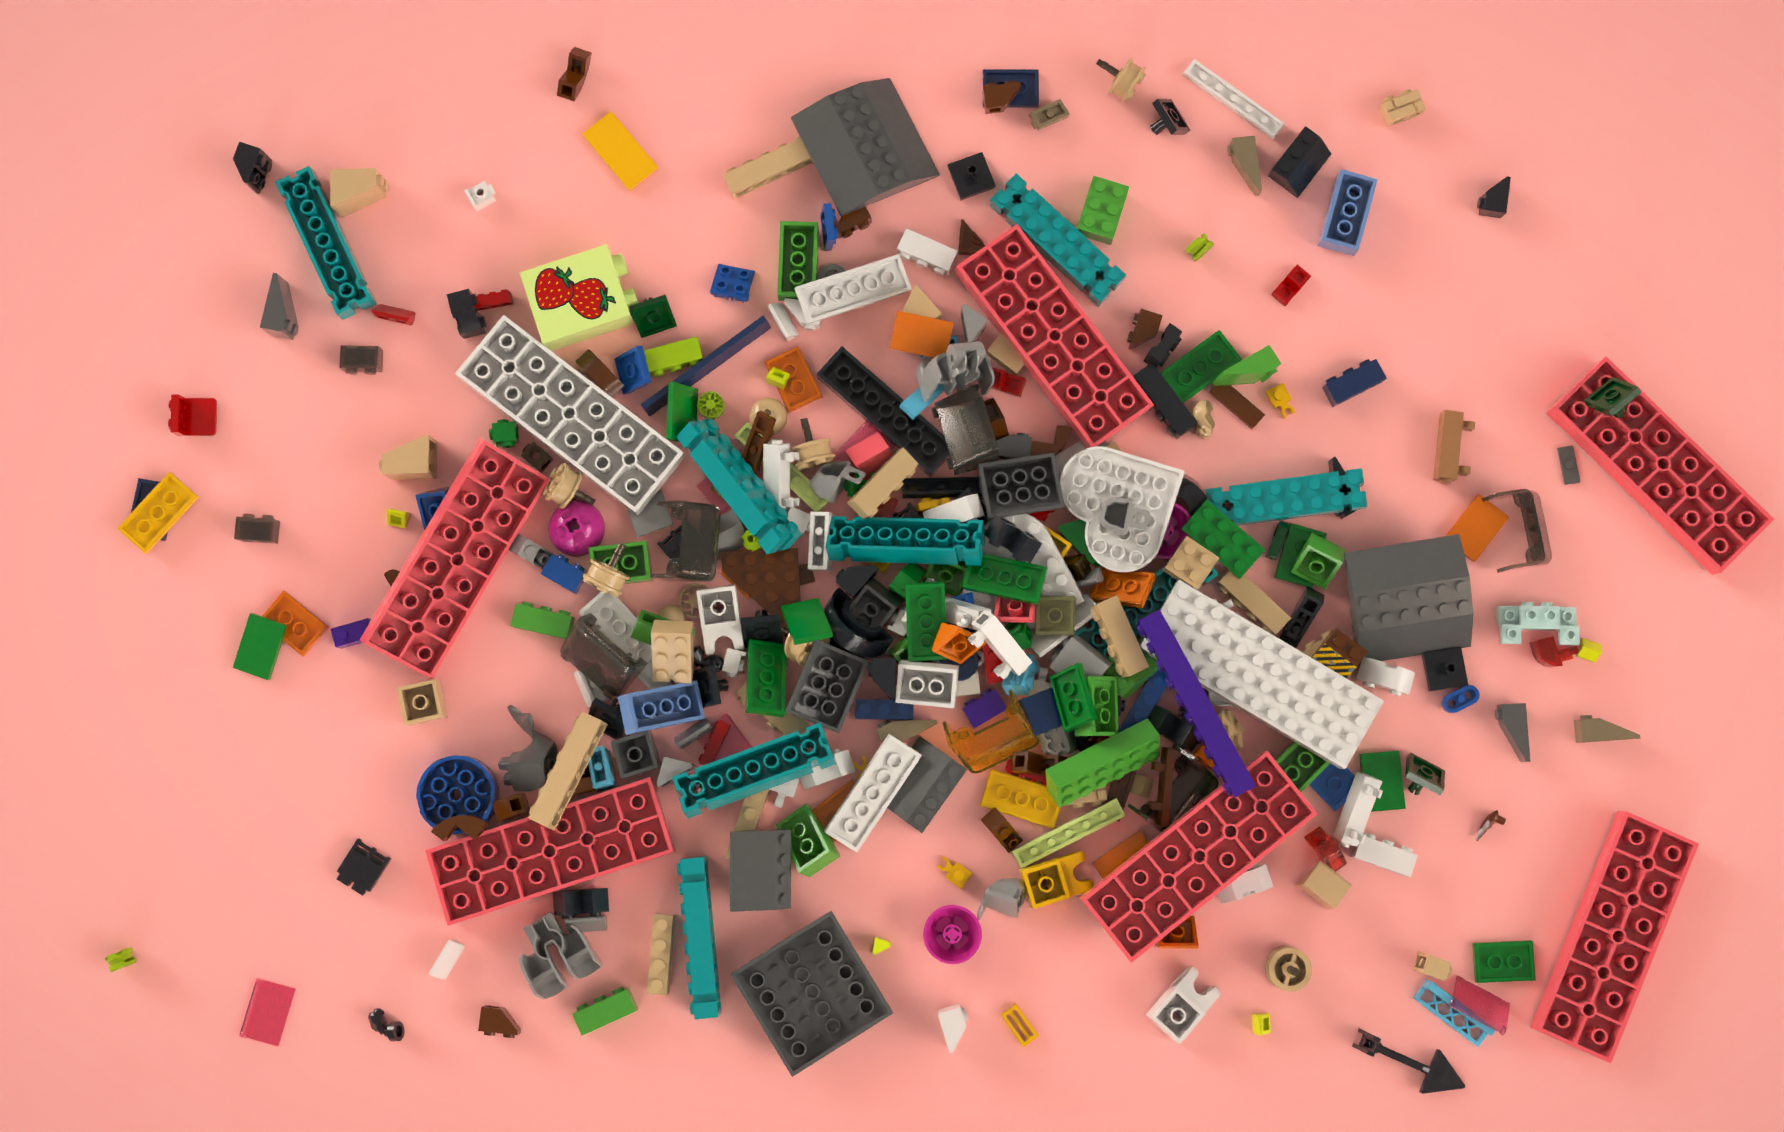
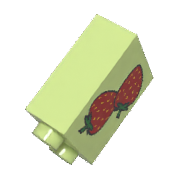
(579, 297)

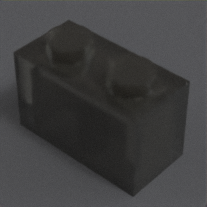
(361, 359)
(257, 529)

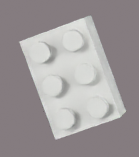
(927, 683)

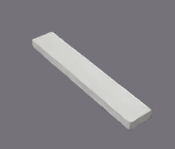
(1233, 99)

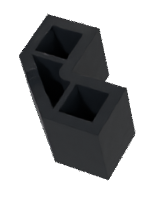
(464, 310)
(1006, 534)
(1173, 728)
(580, 901)

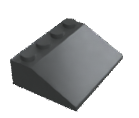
(1020, 485)
(827, 686)
(926, 786)
(760, 870)

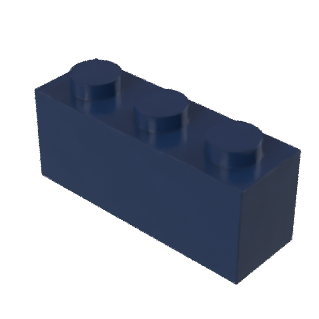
(1353, 382)
(882, 710)

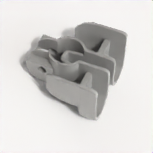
(956, 369)
(540, 967)

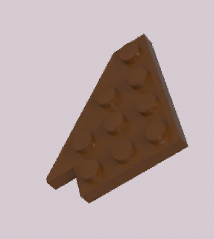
(766, 578)

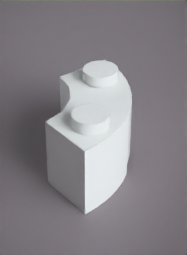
(1379, 674)
(842, 767)

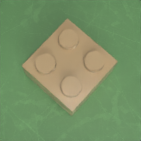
(1190, 563)
(422, 702)

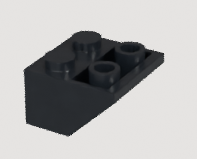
(252, 165)

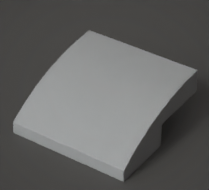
(651, 518)

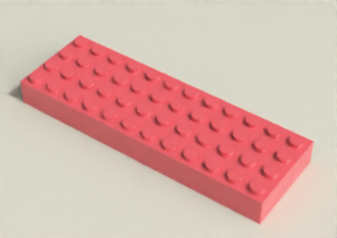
(1060, 341)
(1663, 471)
(455, 559)
(1197, 858)
(532, 860)
(1614, 936)

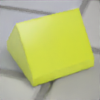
(777, 378)
(397, 518)
(1589, 650)
(880, 945)
(1261, 1023)

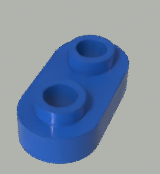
(1459, 699)

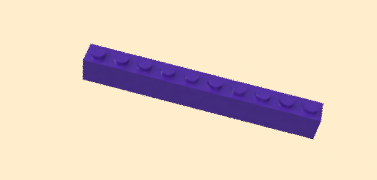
(1196, 704)

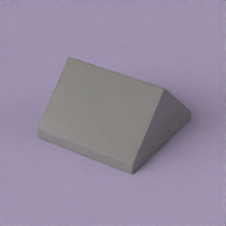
(972, 323)
(730, 533)
(672, 767)

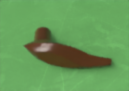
(1488, 822)

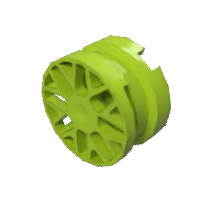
(1196, 247)
(711, 405)
(120, 959)

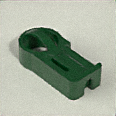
(1277, 540)

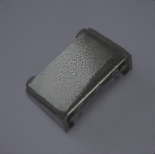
(966, 430)
(600, 658)

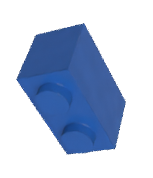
(564, 573)

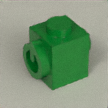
(504, 433)
(1020, 633)

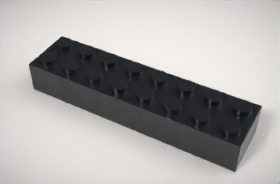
(881, 409)

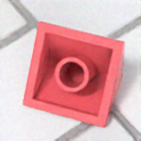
(869, 454)
(1014, 611)

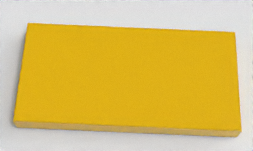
(620, 151)
(158, 512)
(1020, 799)

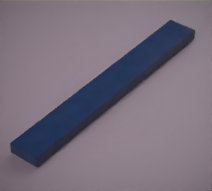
(709, 363)

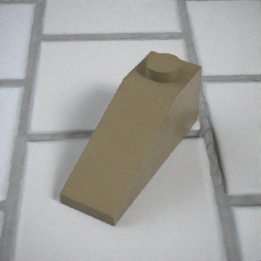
(1245, 159)
(903, 729)
(1600, 730)

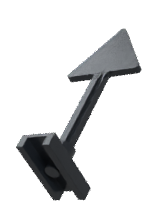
(1439, 1074)

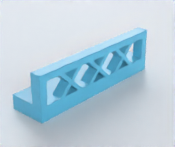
(1446, 998)

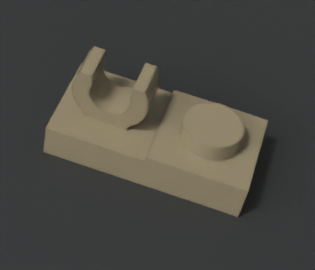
(1048, 115)

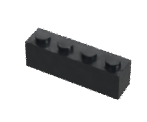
(1166, 402)

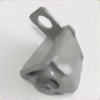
(831, 478)
(1119, 513)
(1058, 742)
(1004, 897)

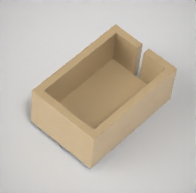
(672, 651)

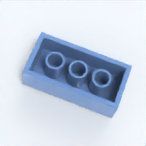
(1347, 212)
(661, 707)

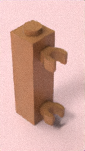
(1448, 446)

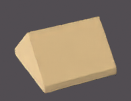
(1324, 885)

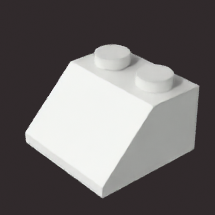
(953, 1024)

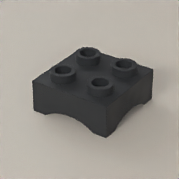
(1169, 341)

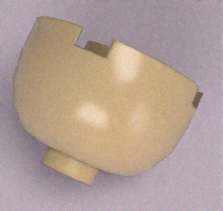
(773, 408)

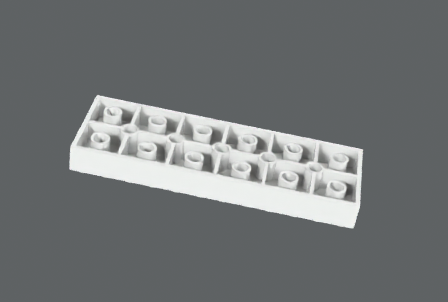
(570, 415)
(1269, 677)

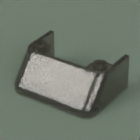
(698, 542)
(1539, 548)
(1188, 789)

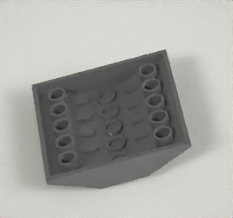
(864, 144)
(1410, 597)
(811, 993)

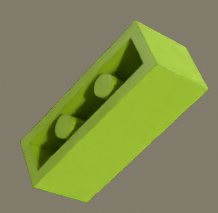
(673, 356)

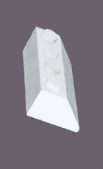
(1044, 643)

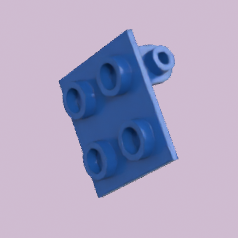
(732, 283)

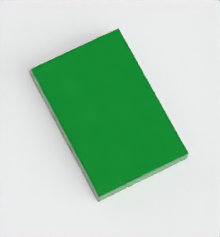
(680, 409)
(1290, 551)
(806, 621)
(260, 646)
(1073, 697)
(1387, 768)
(1503, 961)

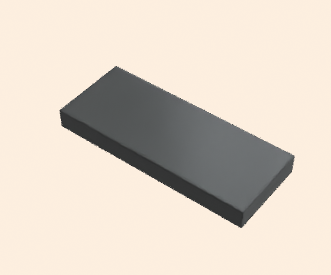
(1568, 465)

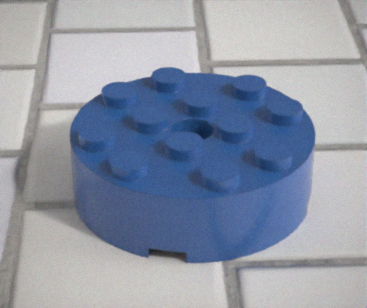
(455, 772)

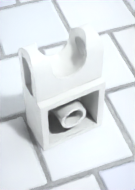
(723, 622)
(1188, 1004)

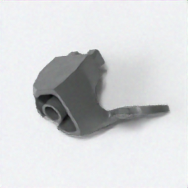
(530, 766)

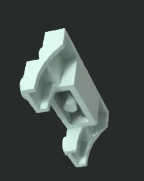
(1542, 618)

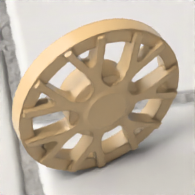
(692, 599)

